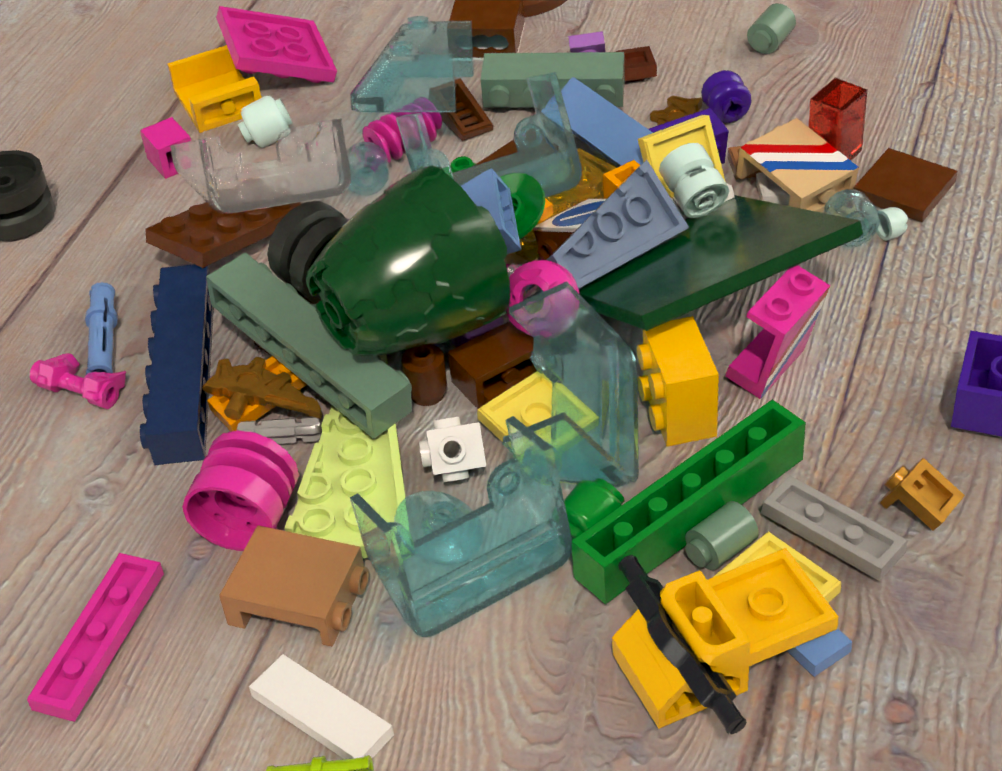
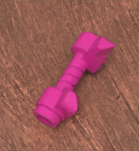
(58, 374)

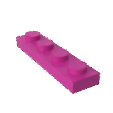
(95, 637)

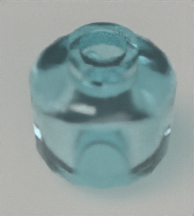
(368, 168)
(855, 205)

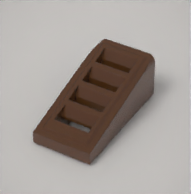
(471, 108)

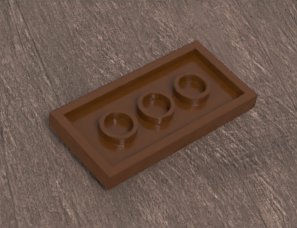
(208, 236)

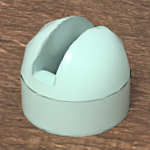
(892, 223)

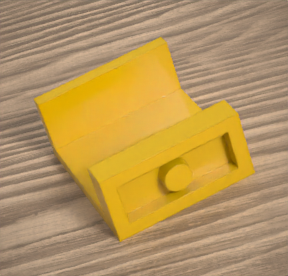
(212, 88)

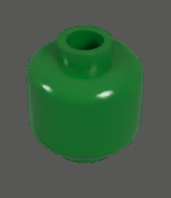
(590, 503)

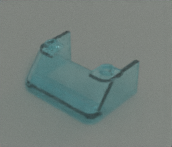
(417, 68)
(542, 143)
(592, 388)
(480, 554)

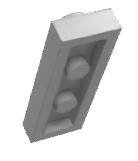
(834, 527)

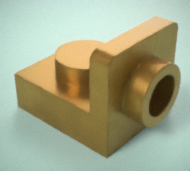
(923, 492)

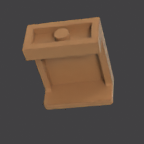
(295, 582)

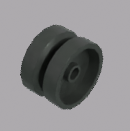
(24, 195)
(299, 242)

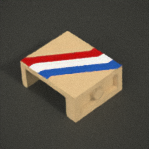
(799, 164)

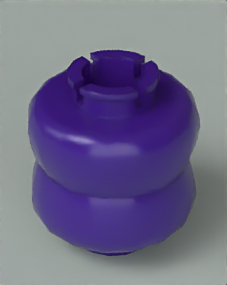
(726, 96)

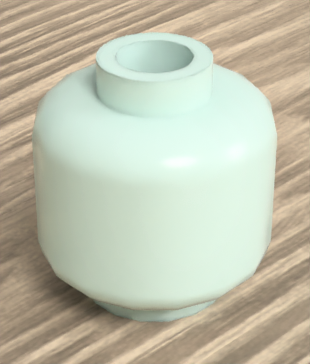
(264, 121)

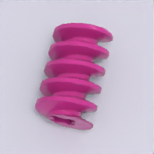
(387, 134)

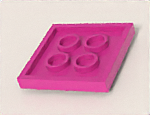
(275, 45)

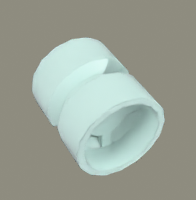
(693, 180)

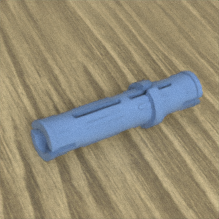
(101, 320)

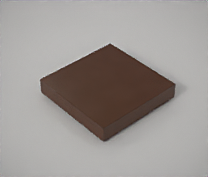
(906, 183)

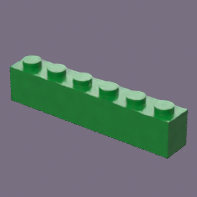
(660, 516)

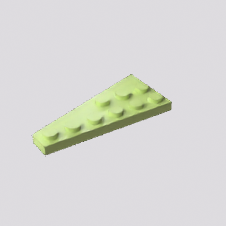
(346, 465)

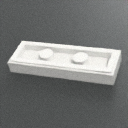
(320, 710)

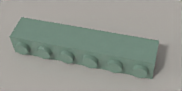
(293, 333)

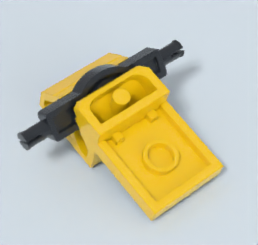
(699, 635)

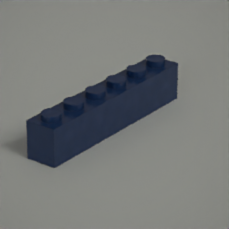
(179, 368)

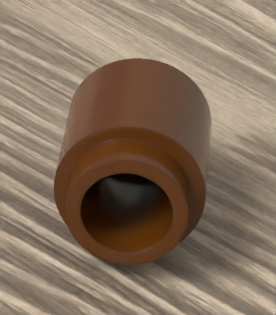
(426, 373)

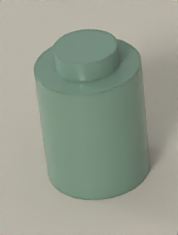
(771, 28)
(721, 536)

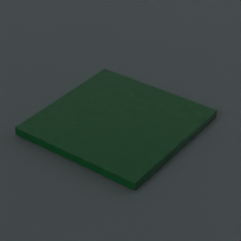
(714, 258)

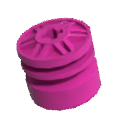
(240, 486)

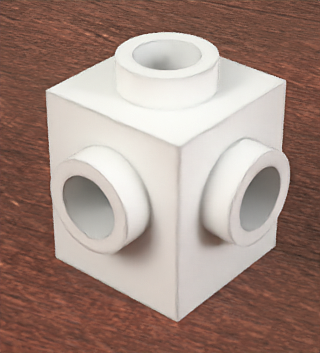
(470, 445)

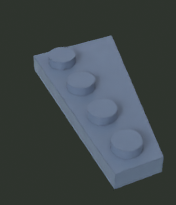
(621, 228)

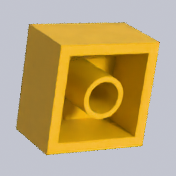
(679, 382)

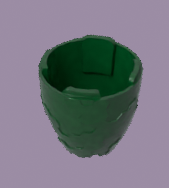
(411, 268)

